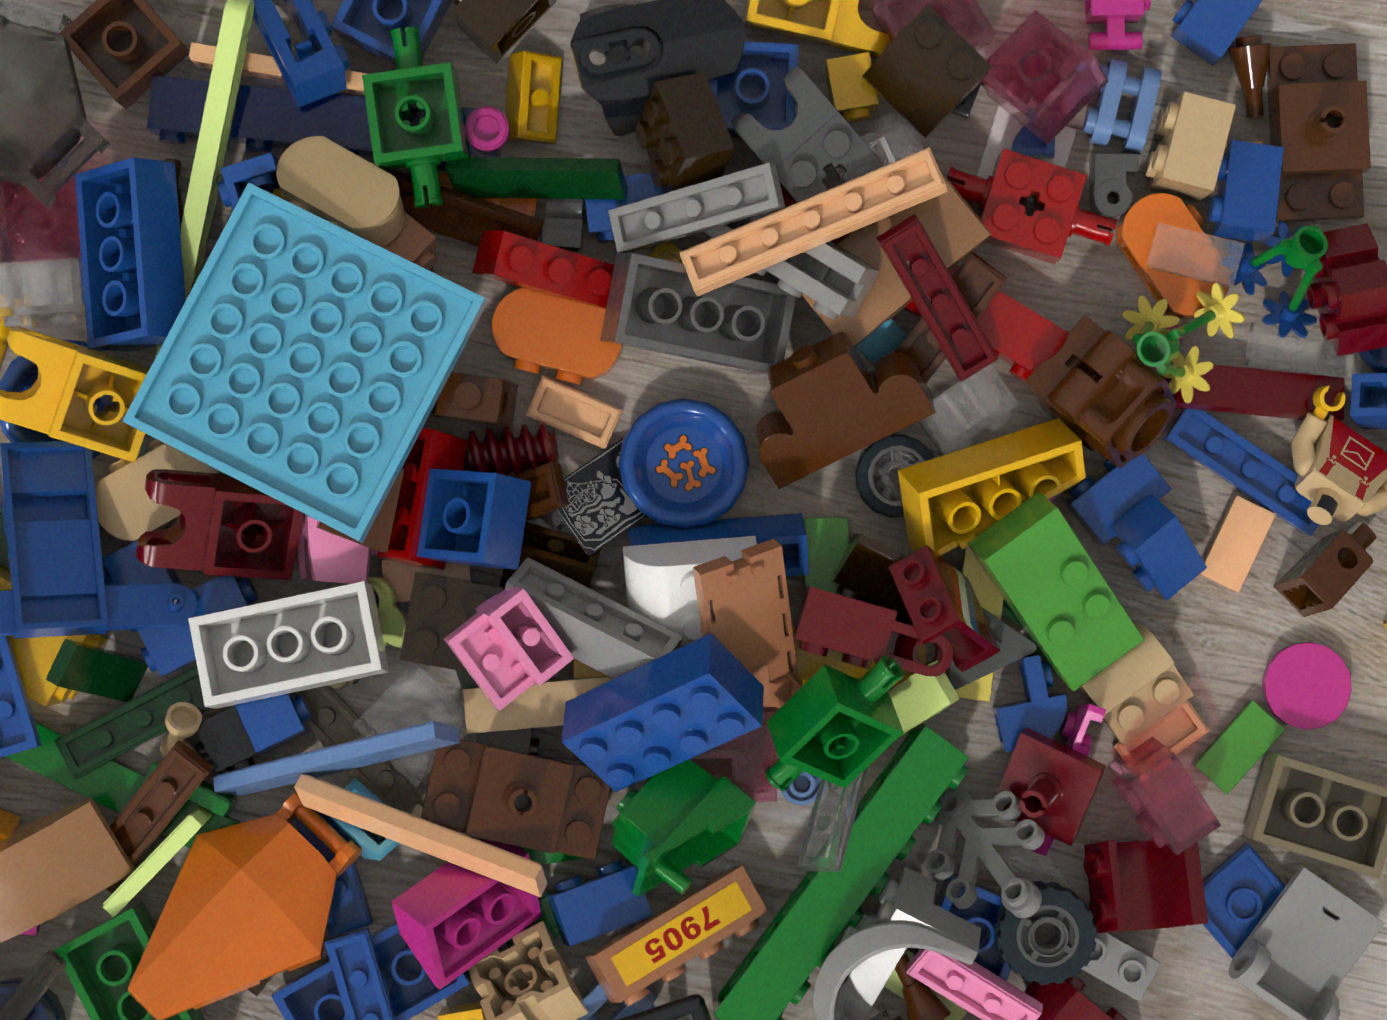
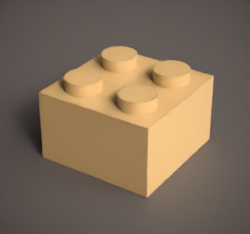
(1190, 146)

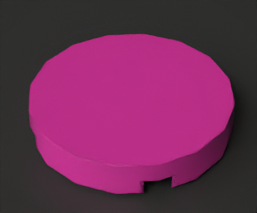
(1307, 685)

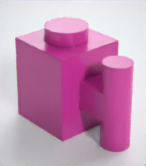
(1114, 16)

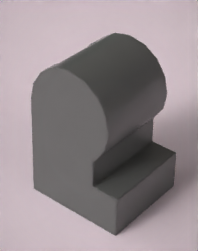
(1107, 183)
(564, 224)

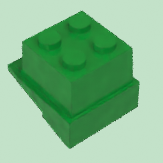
(677, 822)

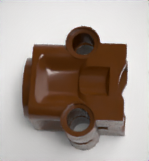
(1104, 393)

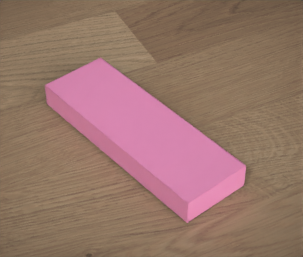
(973, 987)

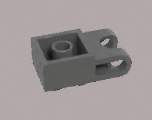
(810, 144)

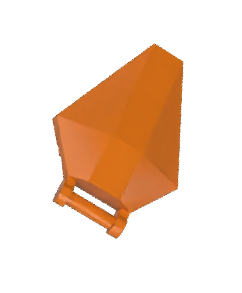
(242, 911)

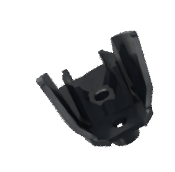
(677, 40)

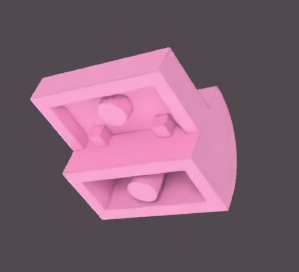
(508, 646)

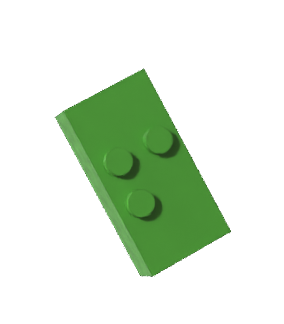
(1055, 591)

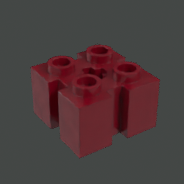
(1351, 291)

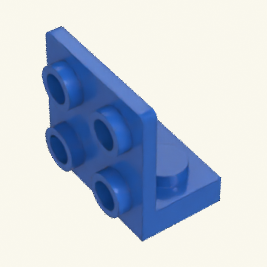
(257, 171)

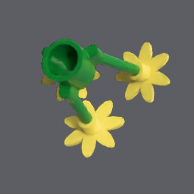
(1160, 345)

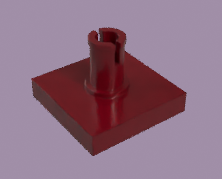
(1051, 784)

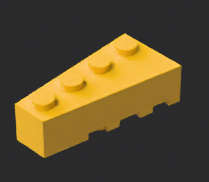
(975, 487)

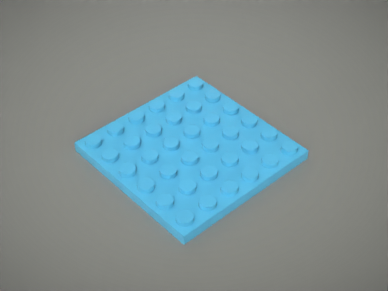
(305, 362)

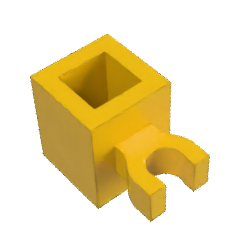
(848, 89)

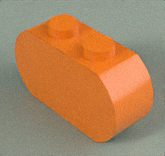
(1135, 239)
(553, 335)

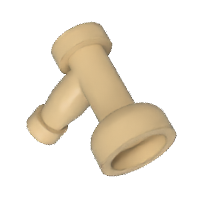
(182, 722)

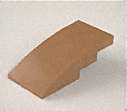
(954, 233)
(56, 866)

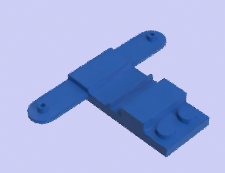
(58, 554)

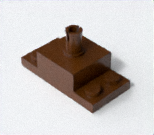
(1324, 126)
(516, 798)

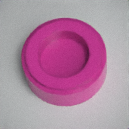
(487, 129)

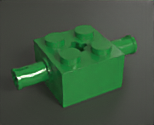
(392, 100)
(835, 725)

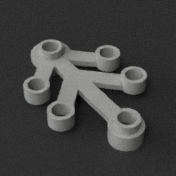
(959, 814)

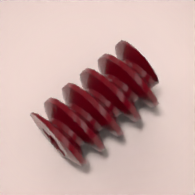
(512, 452)

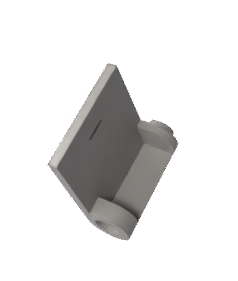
(1303, 953)

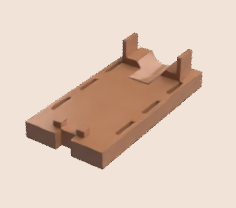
(752, 616)

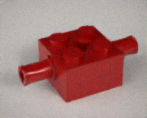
(1054, 192)

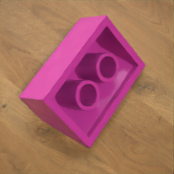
(461, 917)

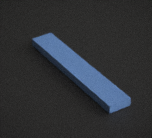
(337, 758)

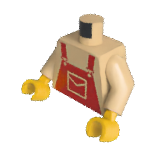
(1337, 466)

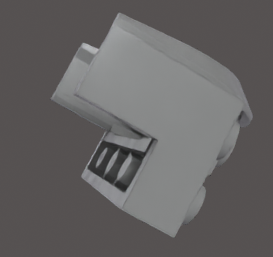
(868, 955)

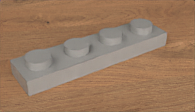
(697, 208)

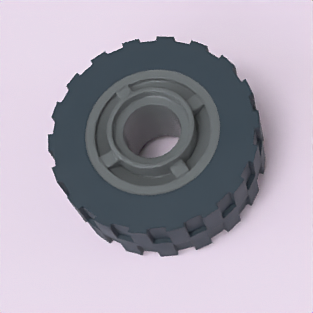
(1061, 955)

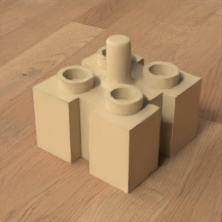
(528, 980)

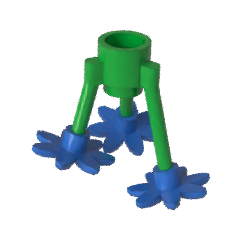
(1296, 251)

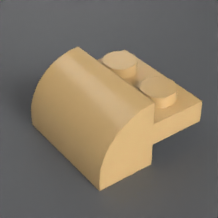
(1137, 688)

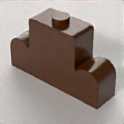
(835, 406)

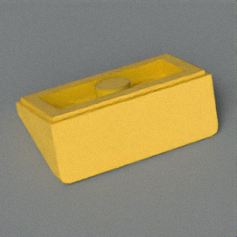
(533, 97)

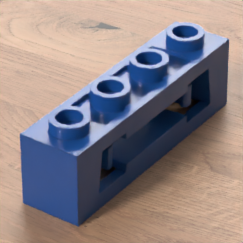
(312, 74)

